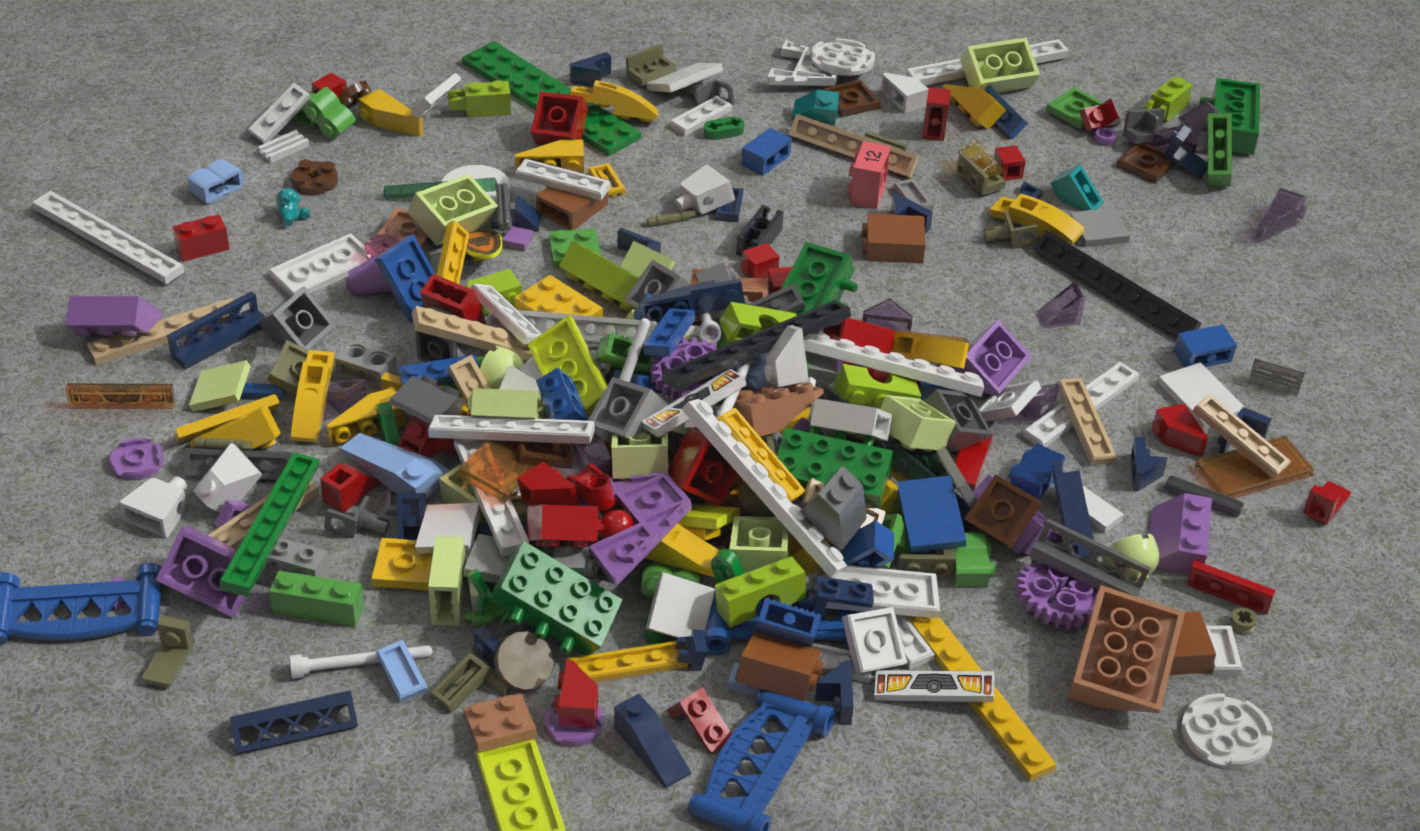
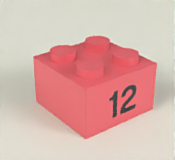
(868, 174)

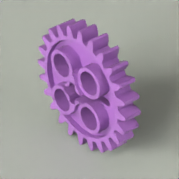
(683, 352)
(1041, 584)

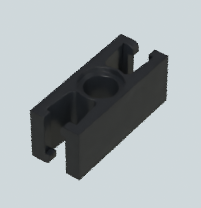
(760, 230)

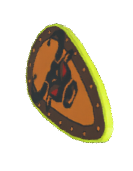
(484, 244)

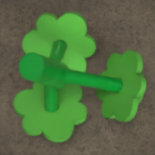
(492, 610)

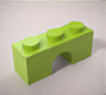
(744, 320)
(861, 389)
(739, 595)

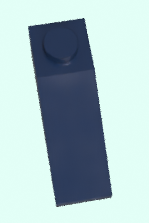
(649, 739)

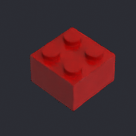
(558, 118)

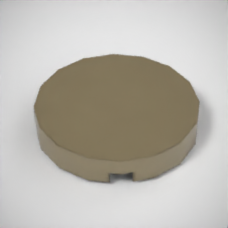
(523, 661)

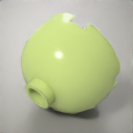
(496, 364)
(1137, 548)

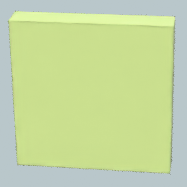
(640, 257)
(219, 386)

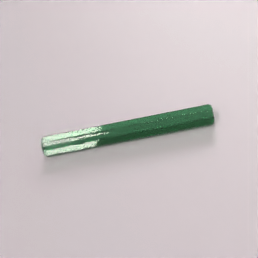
(409, 190)

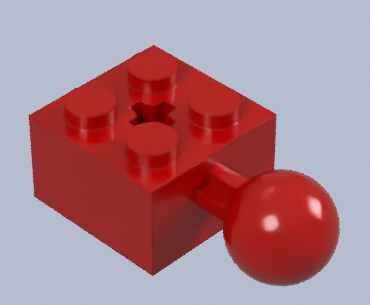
(573, 524)

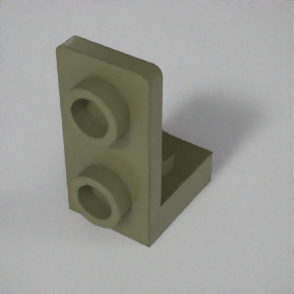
(940, 564)
(174, 648)

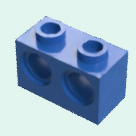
(561, 396)

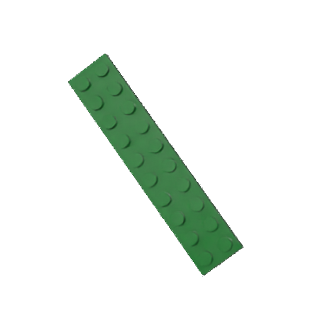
(526, 81)

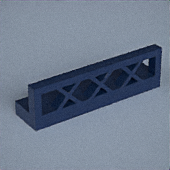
(216, 336)
(1072, 504)
(292, 709)

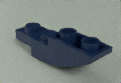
(700, 297)

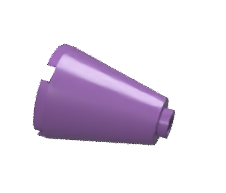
(367, 278)

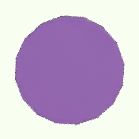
(129, 462)
(569, 735)

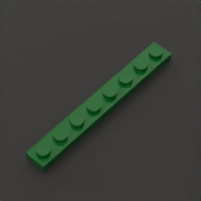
(269, 525)

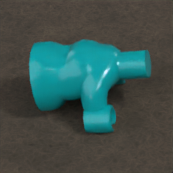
(287, 206)

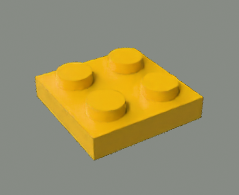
(401, 566)

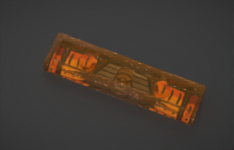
(120, 396)

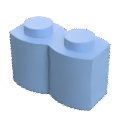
(215, 181)

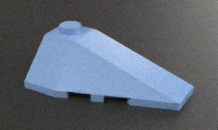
(394, 466)

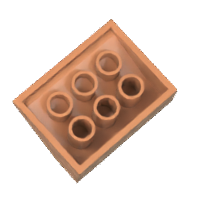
(1126, 653)

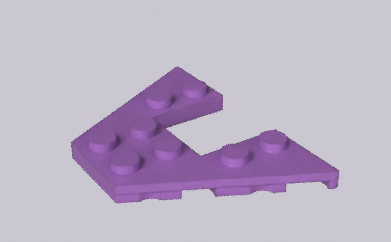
(655, 507)

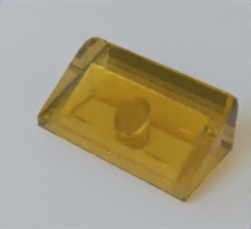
(982, 158)

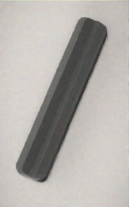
(504, 206)
(1219, 501)

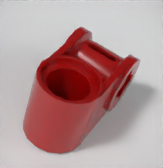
(594, 487)

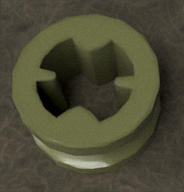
(1243, 614)

